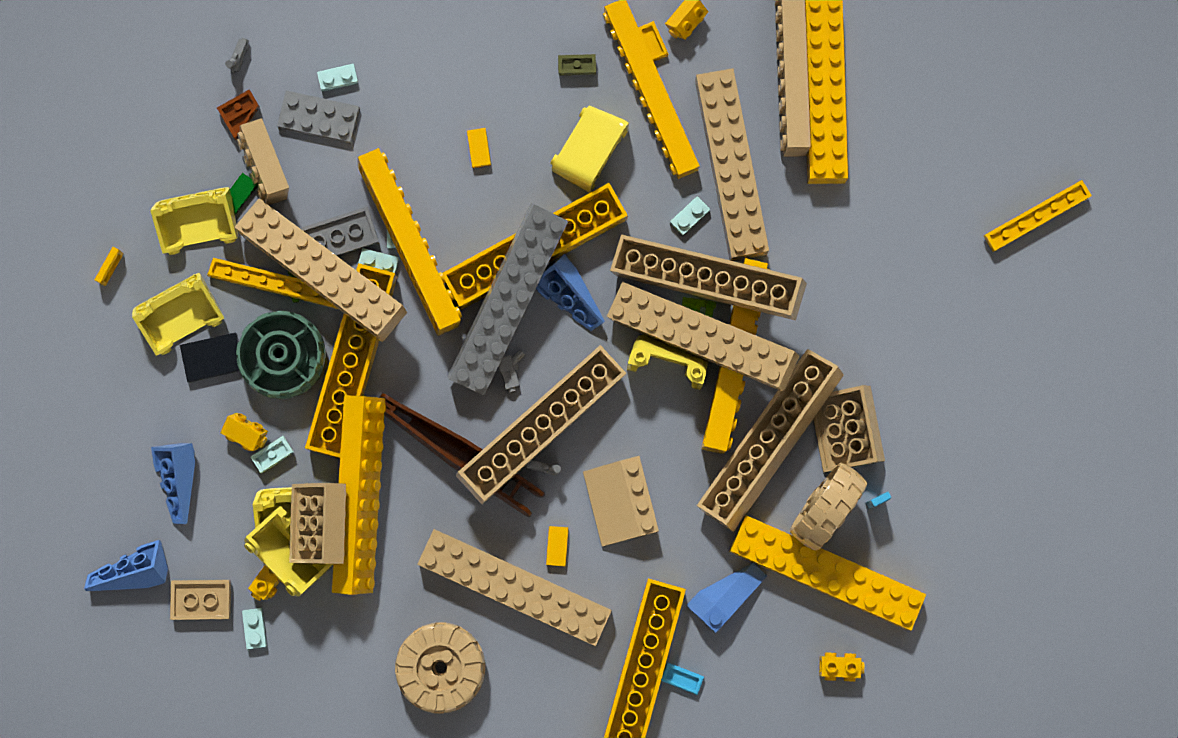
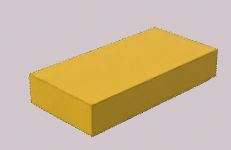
(653, 41)
(478, 148)
(109, 266)
(557, 546)

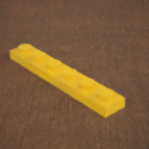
(1037, 216)

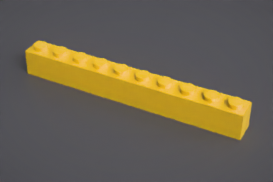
(651, 88)

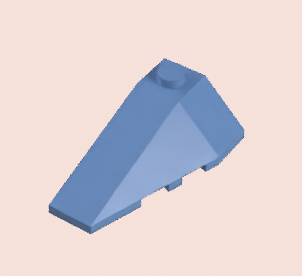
(567, 289)
(176, 470)
(137, 571)
(721, 600)

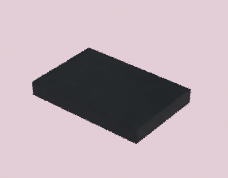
(210, 357)

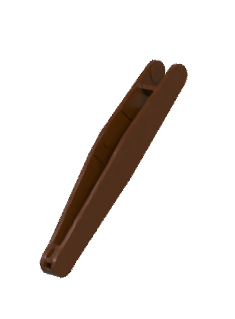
(451, 448)

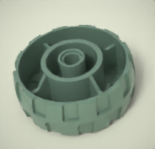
(296, 369)

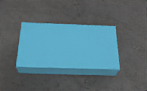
(878, 500)
(682, 678)

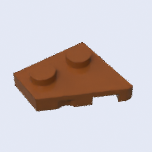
(238, 111)

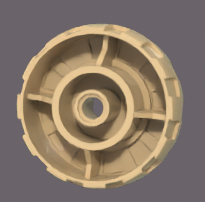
(828, 506)
(418, 674)

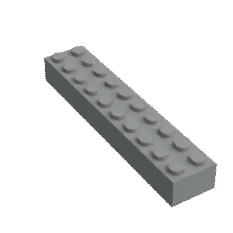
(507, 299)

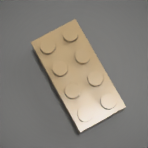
(263, 162)

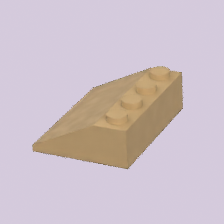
(848, 429)
(620, 501)
(317, 523)

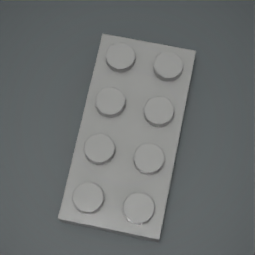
(318, 117)
(345, 232)

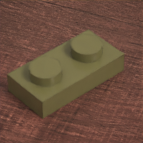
(577, 64)

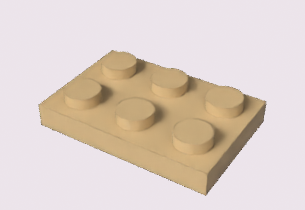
(200, 599)

